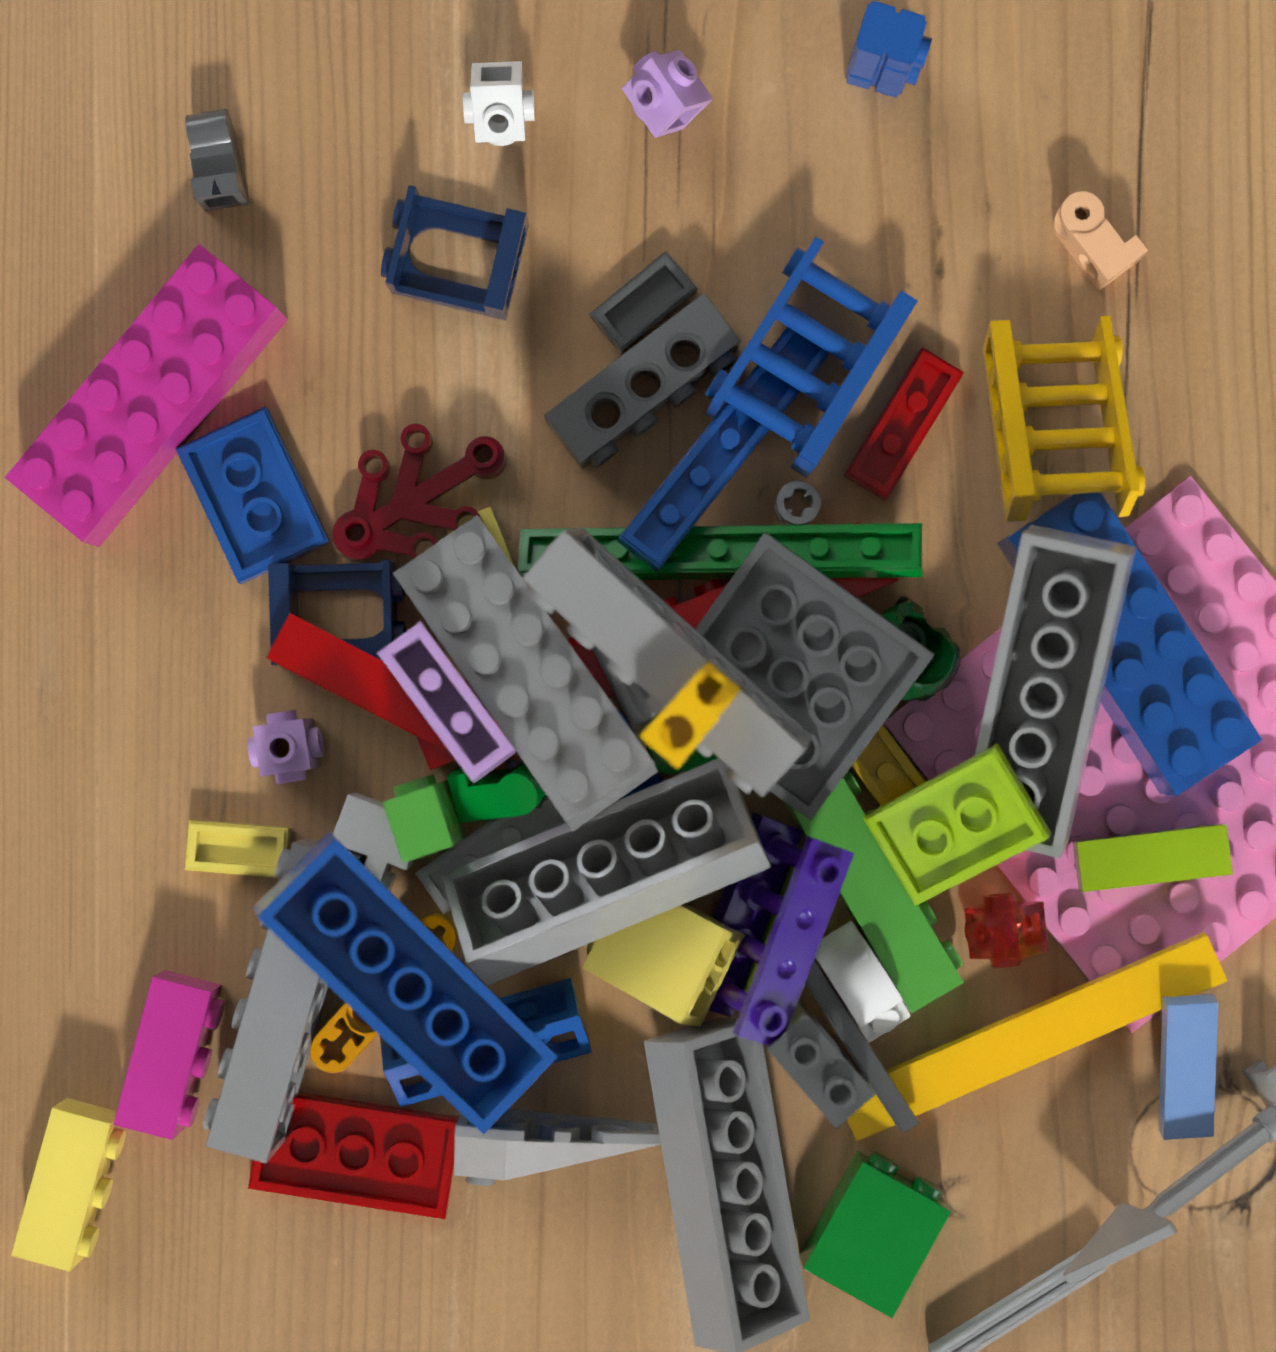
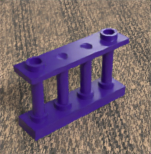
(794, 936)

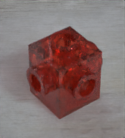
(1006, 930)

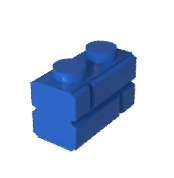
(888, 50)

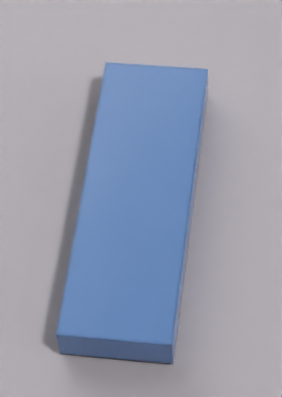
(1188, 1066)

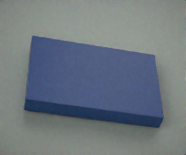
(253, 495)

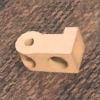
(1093, 240)

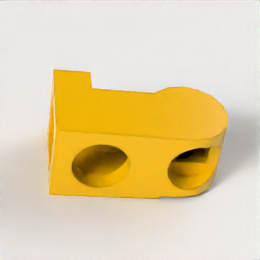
(691, 714)

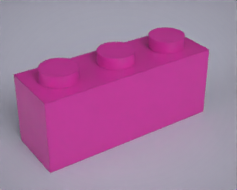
(169, 1055)

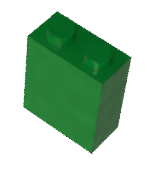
(875, 1232)

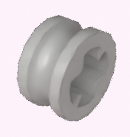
(786, 493)

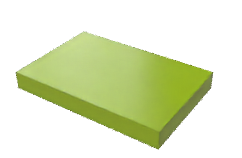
(957, 825)

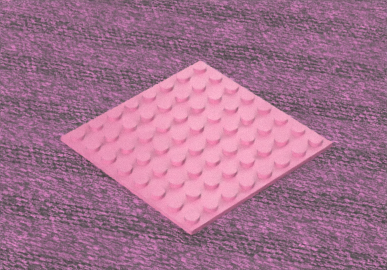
(1232, 613)

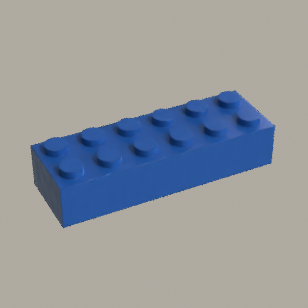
(1159, 676)
(404, 982)

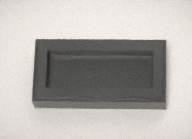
(643, 302)

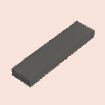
(860, 1049)

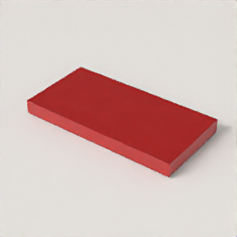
(363, 1156)

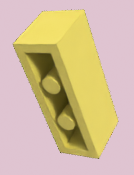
(69, 1185)

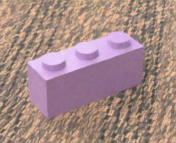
(447, 702)

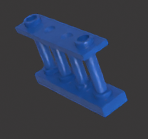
(832, 399)

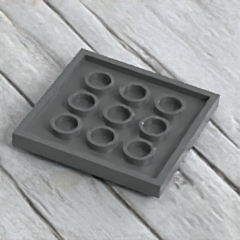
(817, 657)

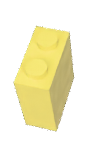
(668, 961)

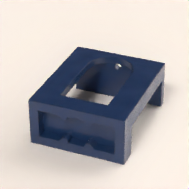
(424, 213)
(288, 580)

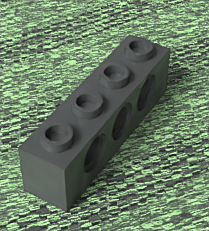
(695, 325)

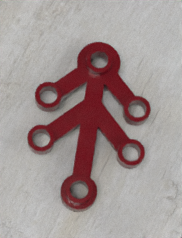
(409, 499)

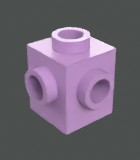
(666, 92)
(304, 742)

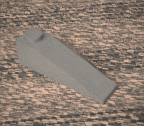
(542, 1141)

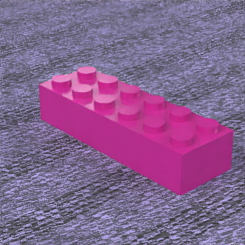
(146, 397)

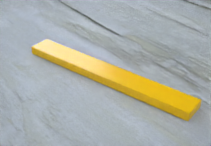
(1046, 1030)

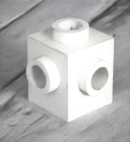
(498, 103)

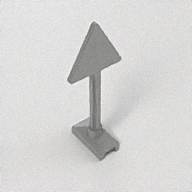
(1134, 1228)

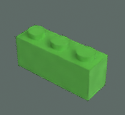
(423, 818)

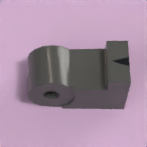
(215, 161)

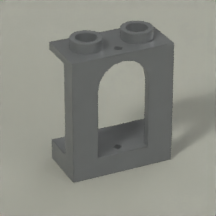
(821, 1067)

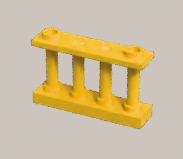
(1018, 442)

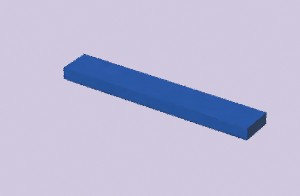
(714, 459)

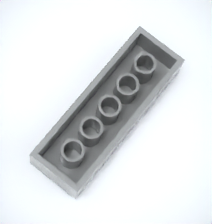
(662, 654)
(1055, 667)
(525, 673)
(606, 874)
(271, 1043)
(726, 1186)

